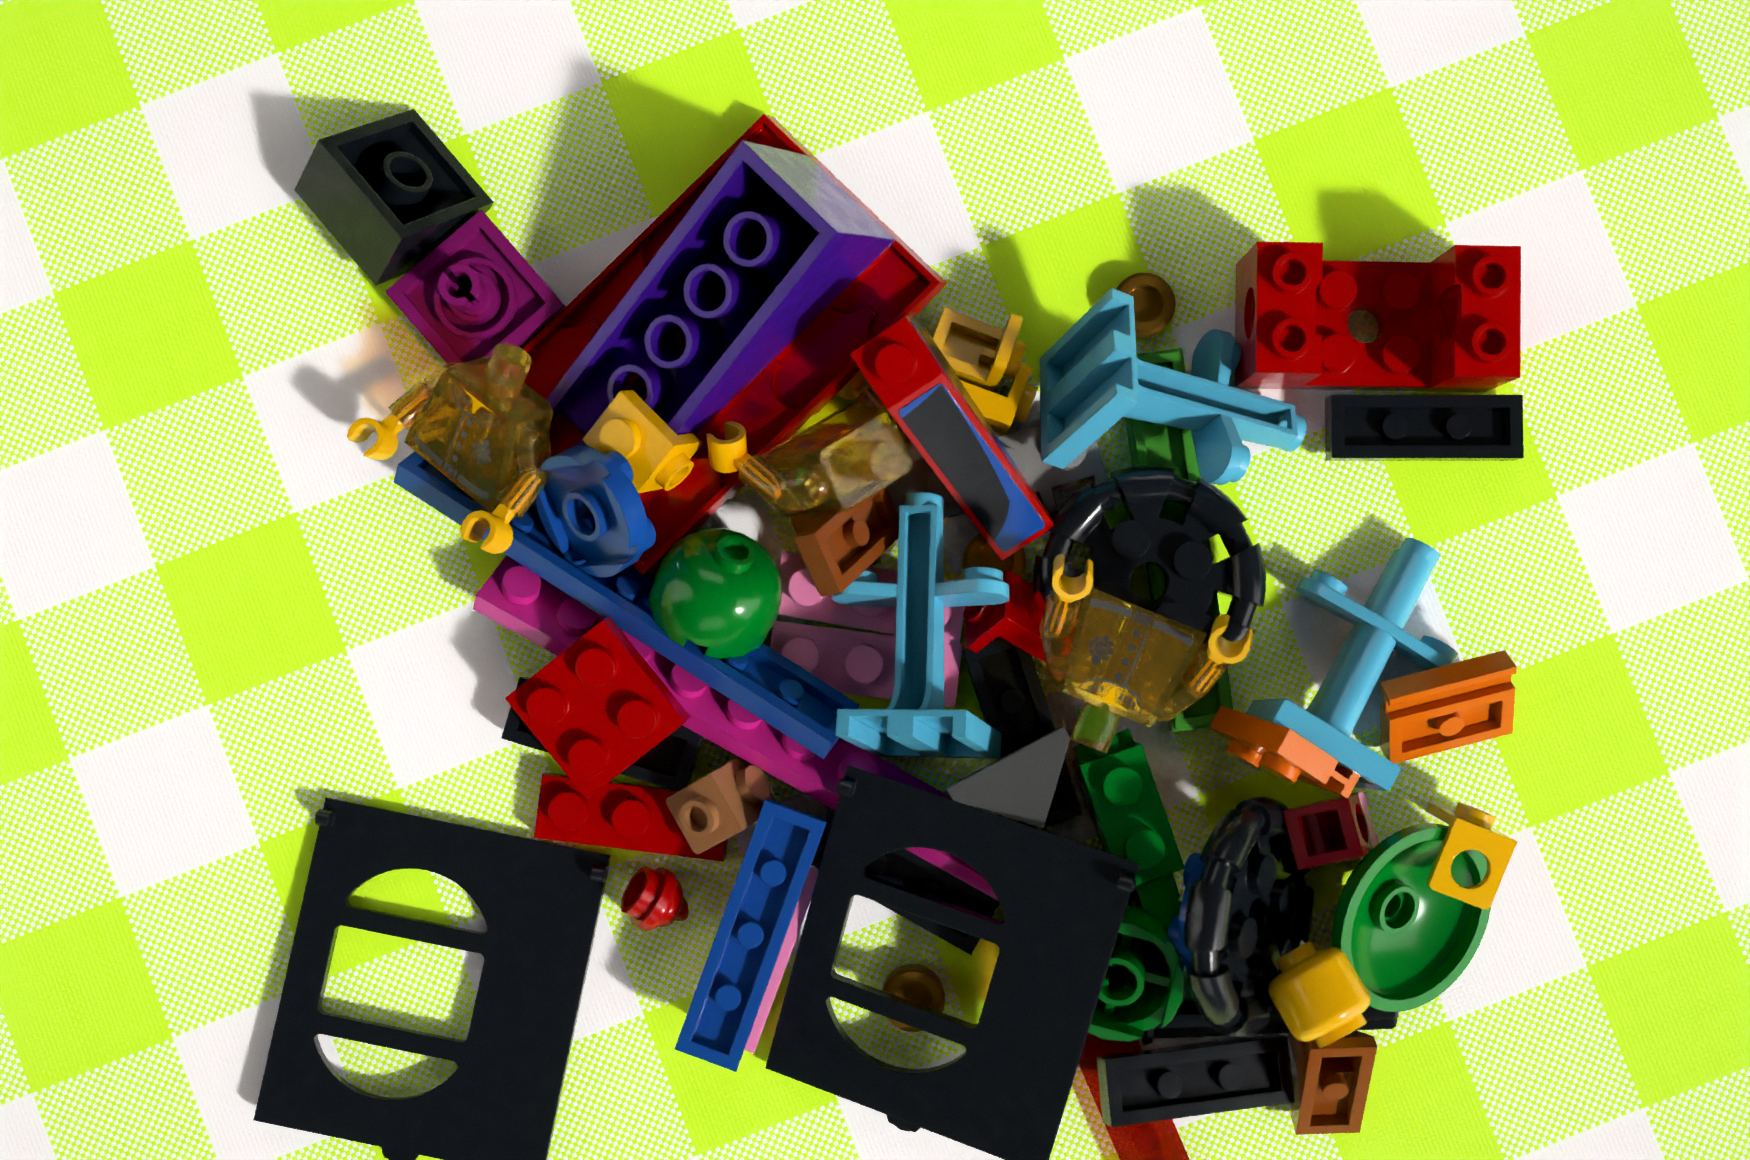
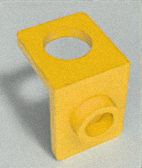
(1470, 830)

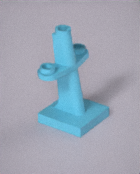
(1097, 379)
(1361, 660)
(917, 718)

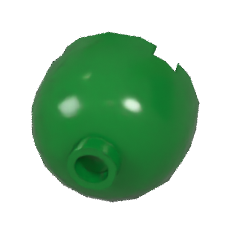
(717, 592)
(1141, 981)

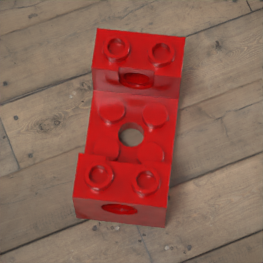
(1438, 321)

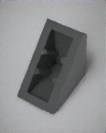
(1018, 783)

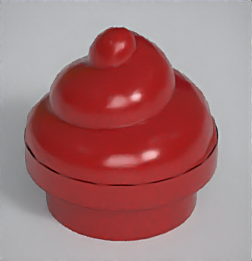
(654, 899)

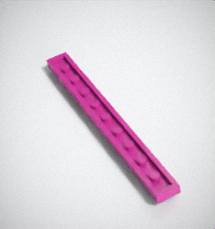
(556, 621)

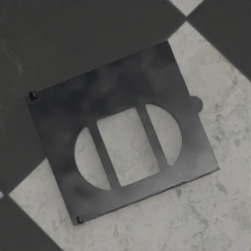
(536, 953)
(1052, 960)

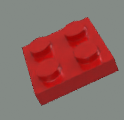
(597, 707)

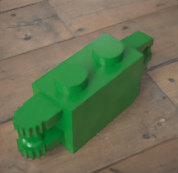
(1132, 819)

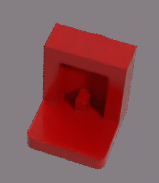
(1014, 621)

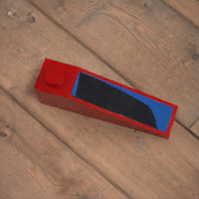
(952, 434)

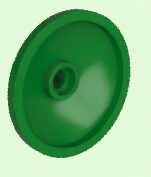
(1400, 931)

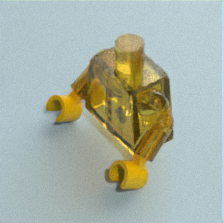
(480, 432)
(825, 465)
(1126, 657)

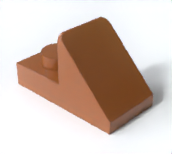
(846, 543)
(1332, 1084)

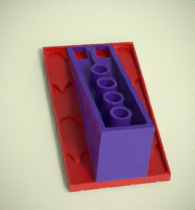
(730, 314)

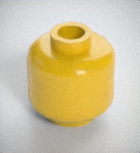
(1319, 994)

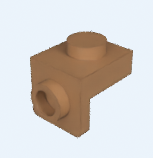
(720, 804)

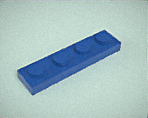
(750, 934)

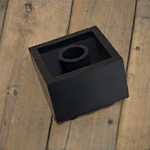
(389, 193)

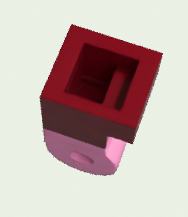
(1331, 830)

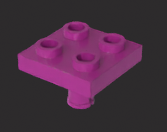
(475, 294)

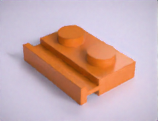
(1447, 707)
(1281, 752)

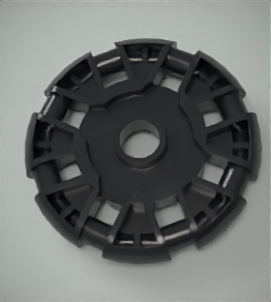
(1162, 542)
(1245, 916)

